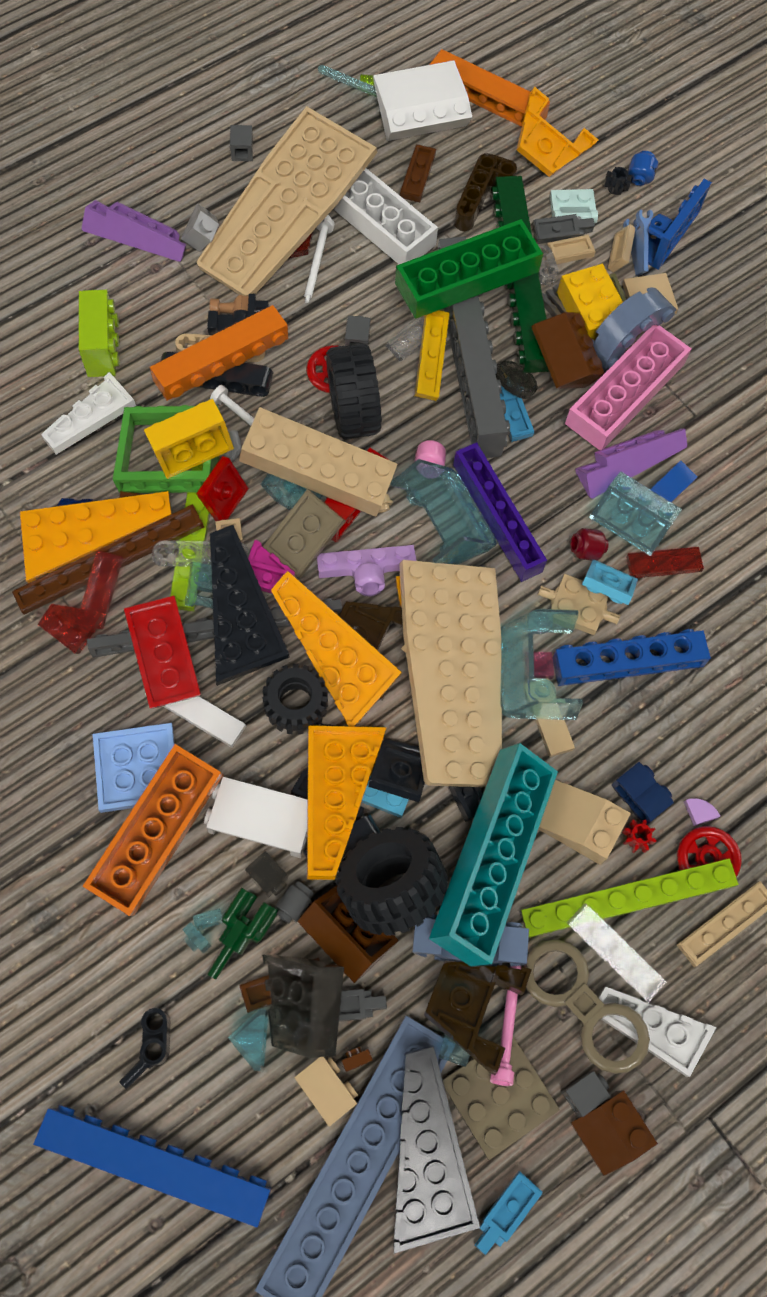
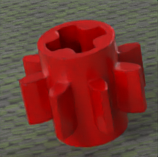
(639, 829)

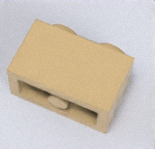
(326, 1089)

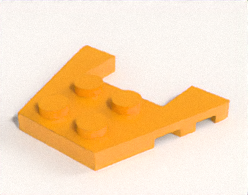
(546, 145)

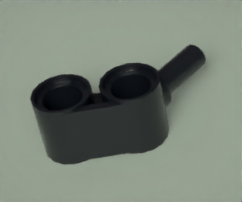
(149, 1038)

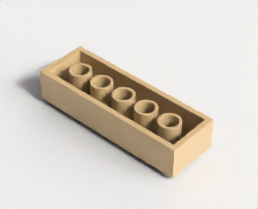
(317, 462)

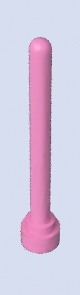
(505, 1075)

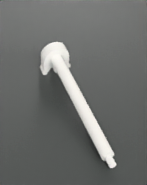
(324, 227)
(220, 396)

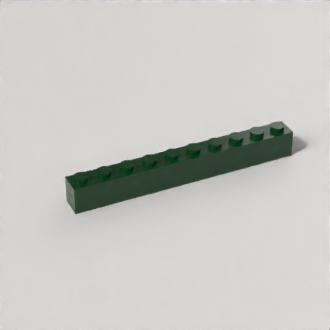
(525, 293)

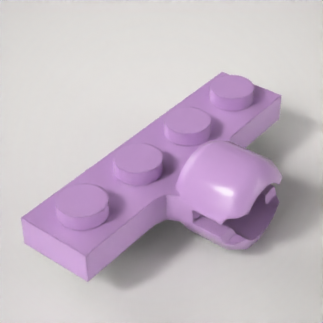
(365, 566)

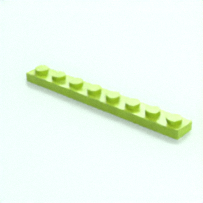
(181, 573)
(632, 896)

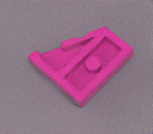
(266, 567)

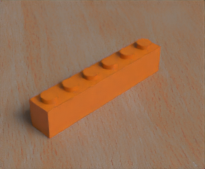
(491, 90)
(219, 353)

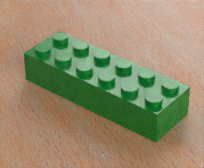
(468, 268)

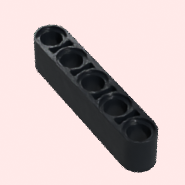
(242, 379)

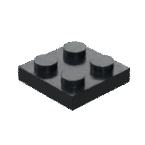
(398, 772)

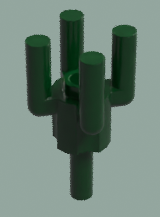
(241, 929)

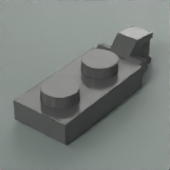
(561, 228)
(359, 1005)

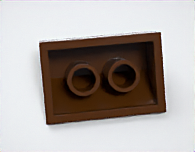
(568, 351)
(342, 938)

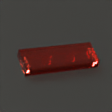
(665, 562)
(102, 583)

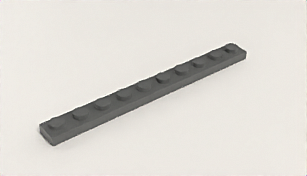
(199, 630)

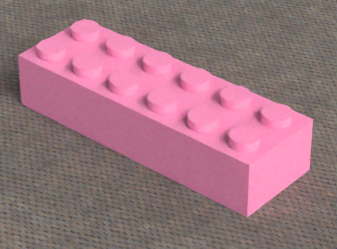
(627, 386)

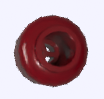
(589, 544)

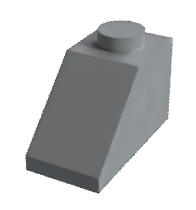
(200, 228)

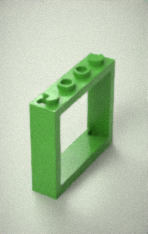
(153, 480)

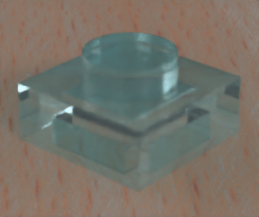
(195, 939)

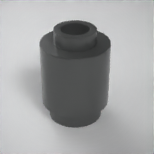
(294, 902)

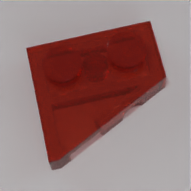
(71, 625)

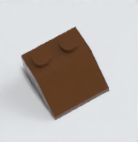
(614, 1133)

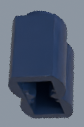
(643, 793)

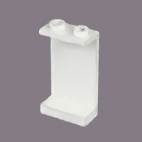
(259, 815)

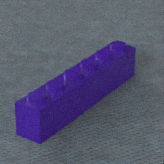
(499, 512)

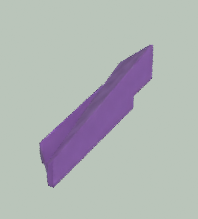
(132, 229)
(630, 458)

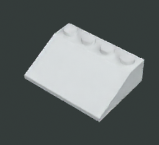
(422, 100)

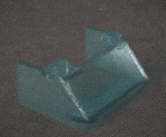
(450, 510)
(519, 691)

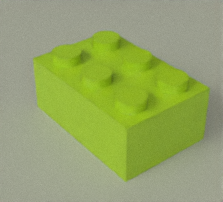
(98, 333)

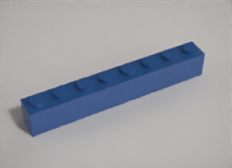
(153, 1166)

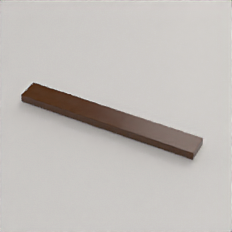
(129, 547)

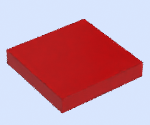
(222, 490)

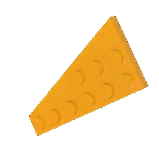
(72, 531)
(345, 660)
(337, 780)

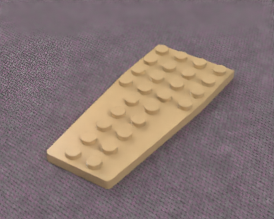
(285, 201)
(453, 669)

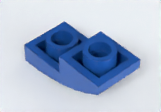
(674, 482)

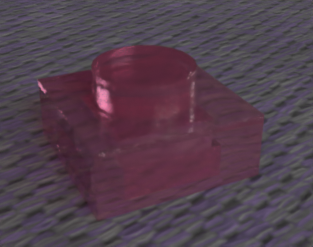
(543, 665)

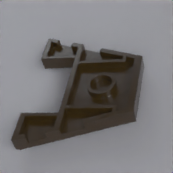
(371, 621)
(461, 1003)

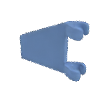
(640, 242)

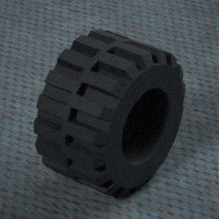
(289, 680)

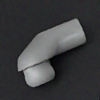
(233, 454)

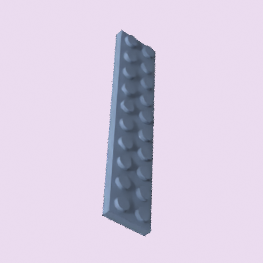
(348, 1177)

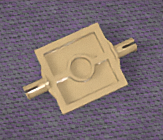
(575, 596)

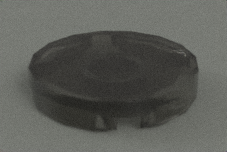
(515, 380)

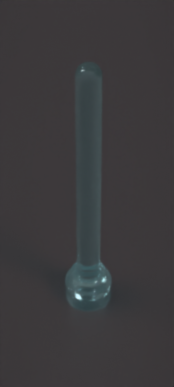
(341, 77)

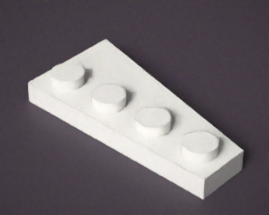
(95, 411)
(672, 1036)

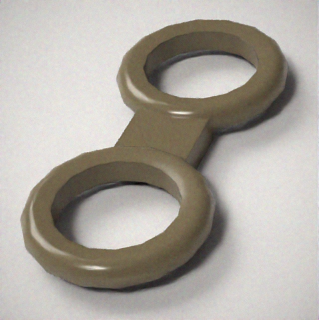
(588, 1007)

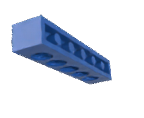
(692, 643)

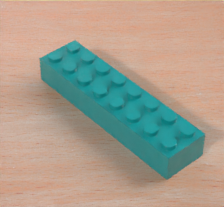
(494, 856)

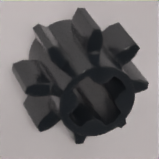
(617, 180)

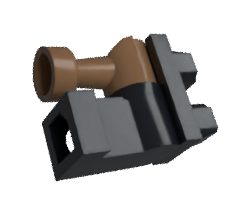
(240, 309)

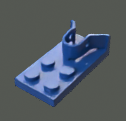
(670, 232)

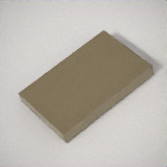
(304, 533)

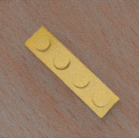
(432, 355)

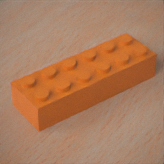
(153, 830)

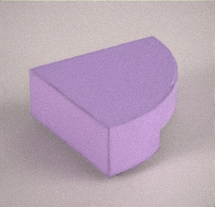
(700, 811)

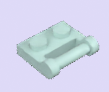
(574, 202)

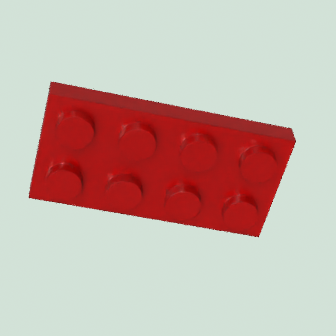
(162, 652)

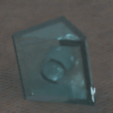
(251, 1039)

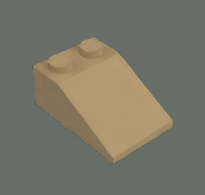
(583, 821)

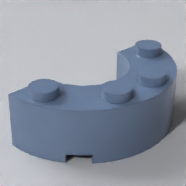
(628, 321)
(511, 948)

